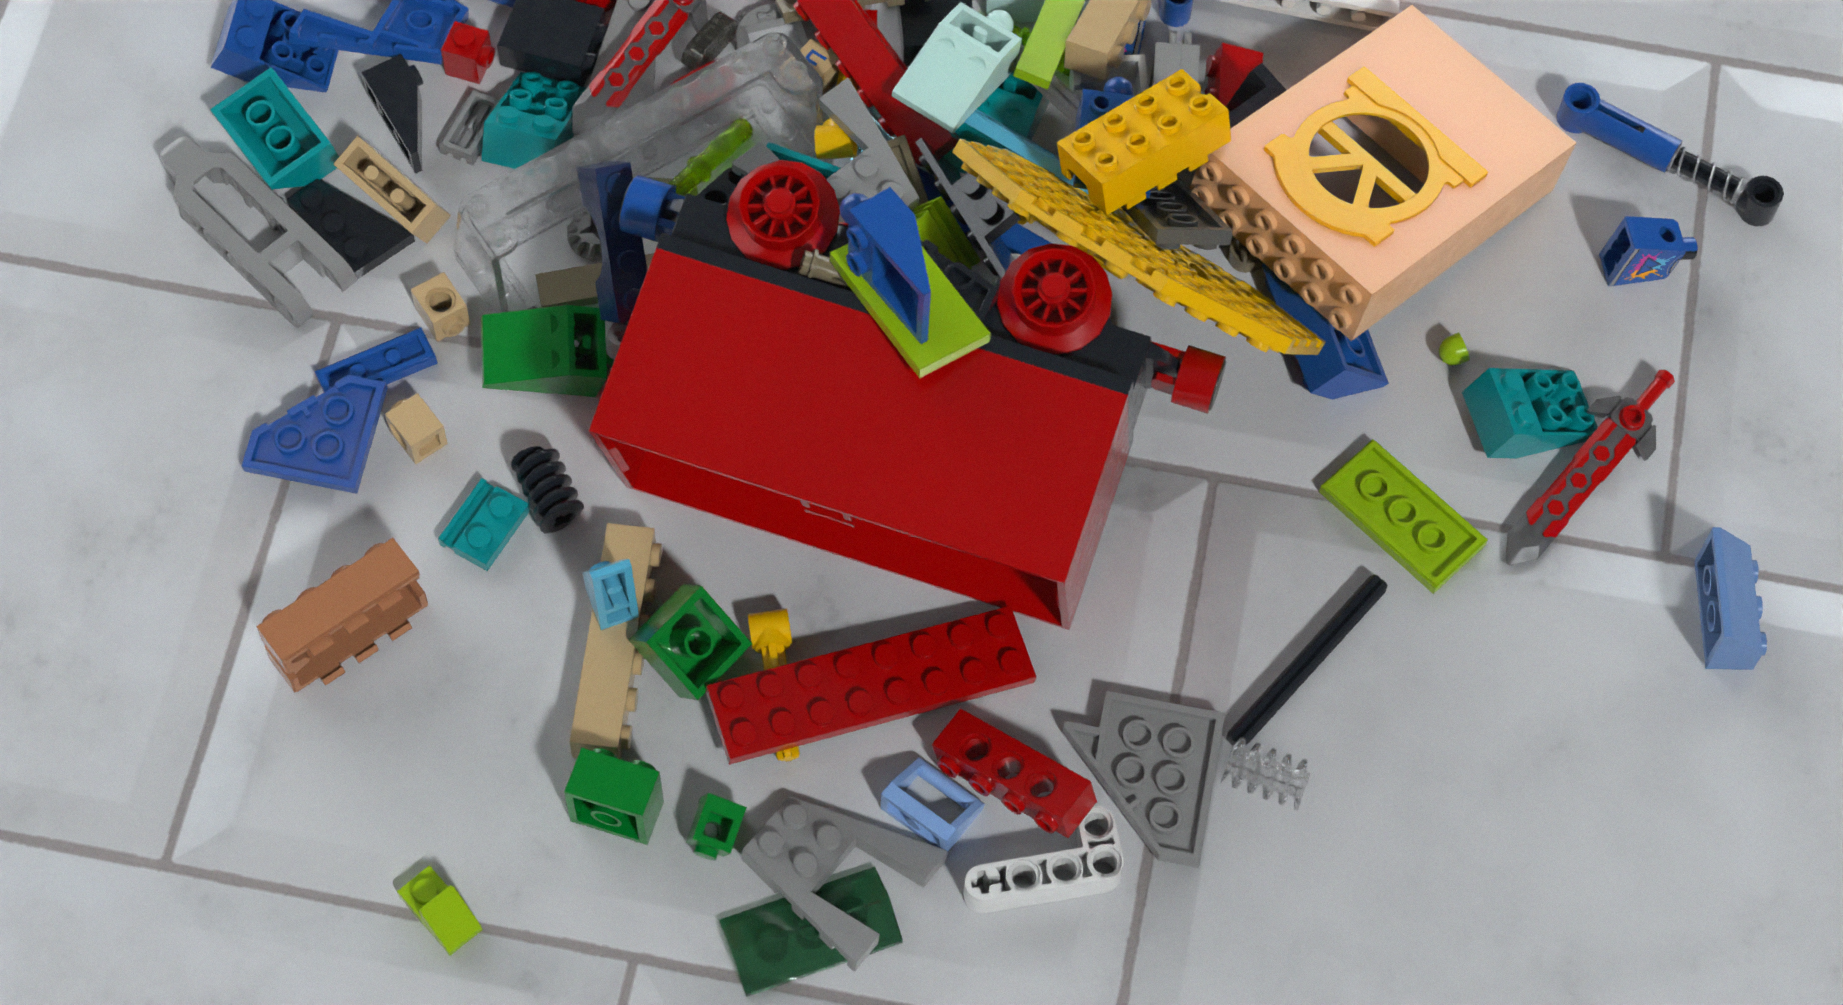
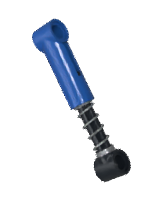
(1665, 152)

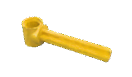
(831, 140)
(770, 638)

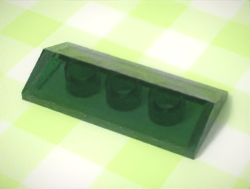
(778, 947)

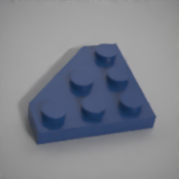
(322, 437)

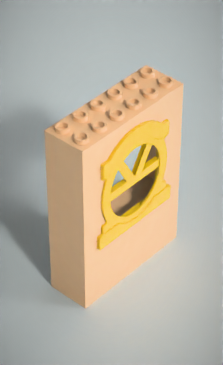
(1434, 112)

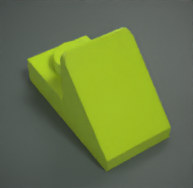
(440, 910)

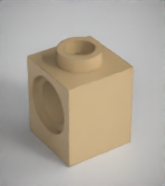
(436, 294)
(416, 428)

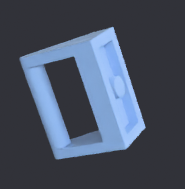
(921, 819)

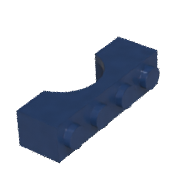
(622, 253)

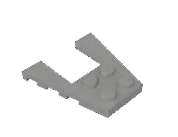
(865, 174)
(808, 843)

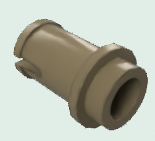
(819, 267)

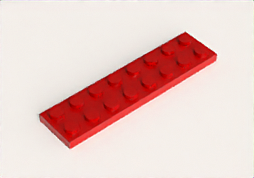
(869, 684)

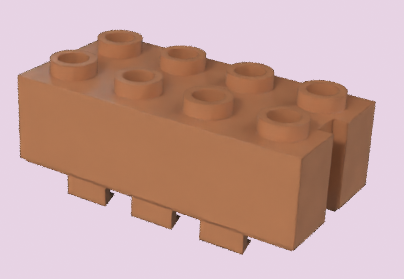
(344, 616)

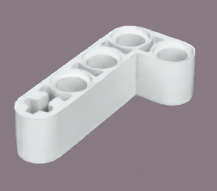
(1041, 867)

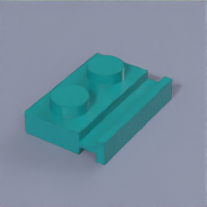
(484, 524)

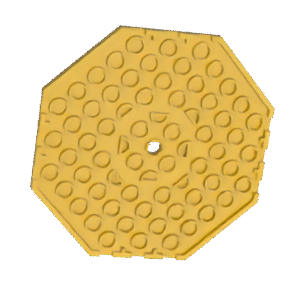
(1125, 248)

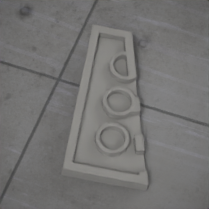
(623, 20)

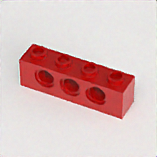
(971, 737)

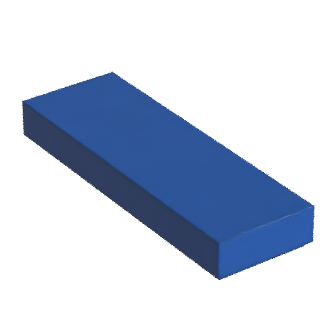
(383, 362)

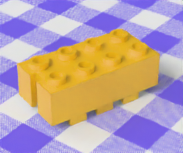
(1145, 142)

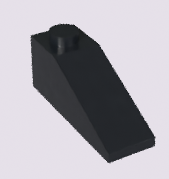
(397, 98)

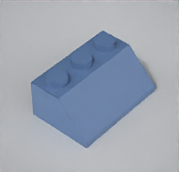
(1729, 603)

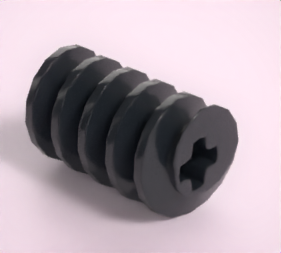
(547, 487)

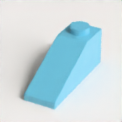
(612, 592)

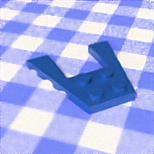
(406, 28)

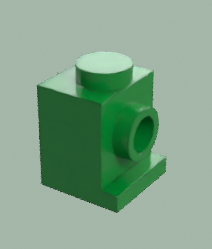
(725, 816)

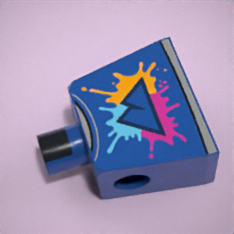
(1645, 250)

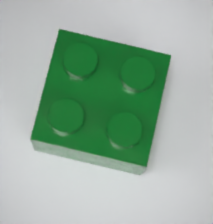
(690, 641)
(614, 795)

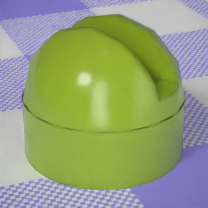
(1453, 350)

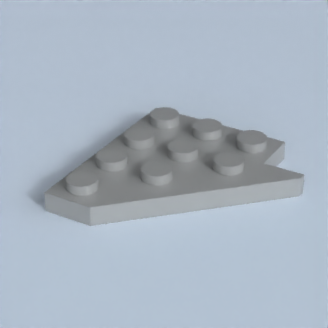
(1156, 767)

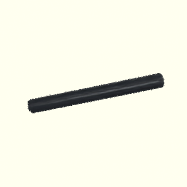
(1307, 660)

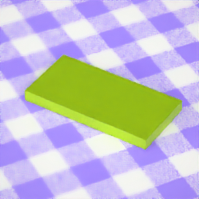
(952, 323)
(1403, 516)

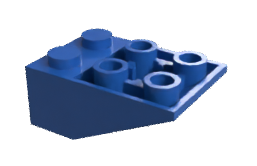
(258, 38)

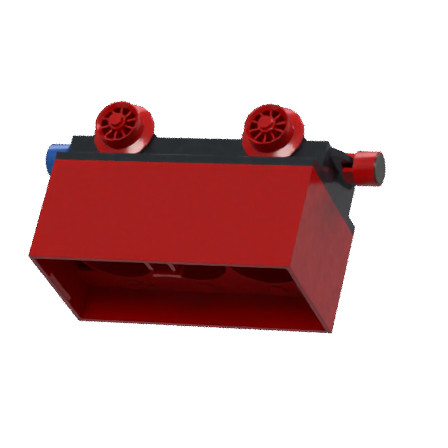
(808, 423)

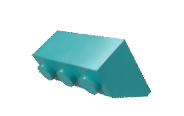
(276, 133)

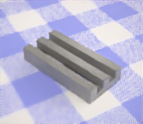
(460, 151)

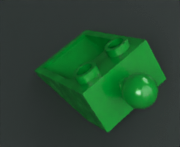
(538, 353)

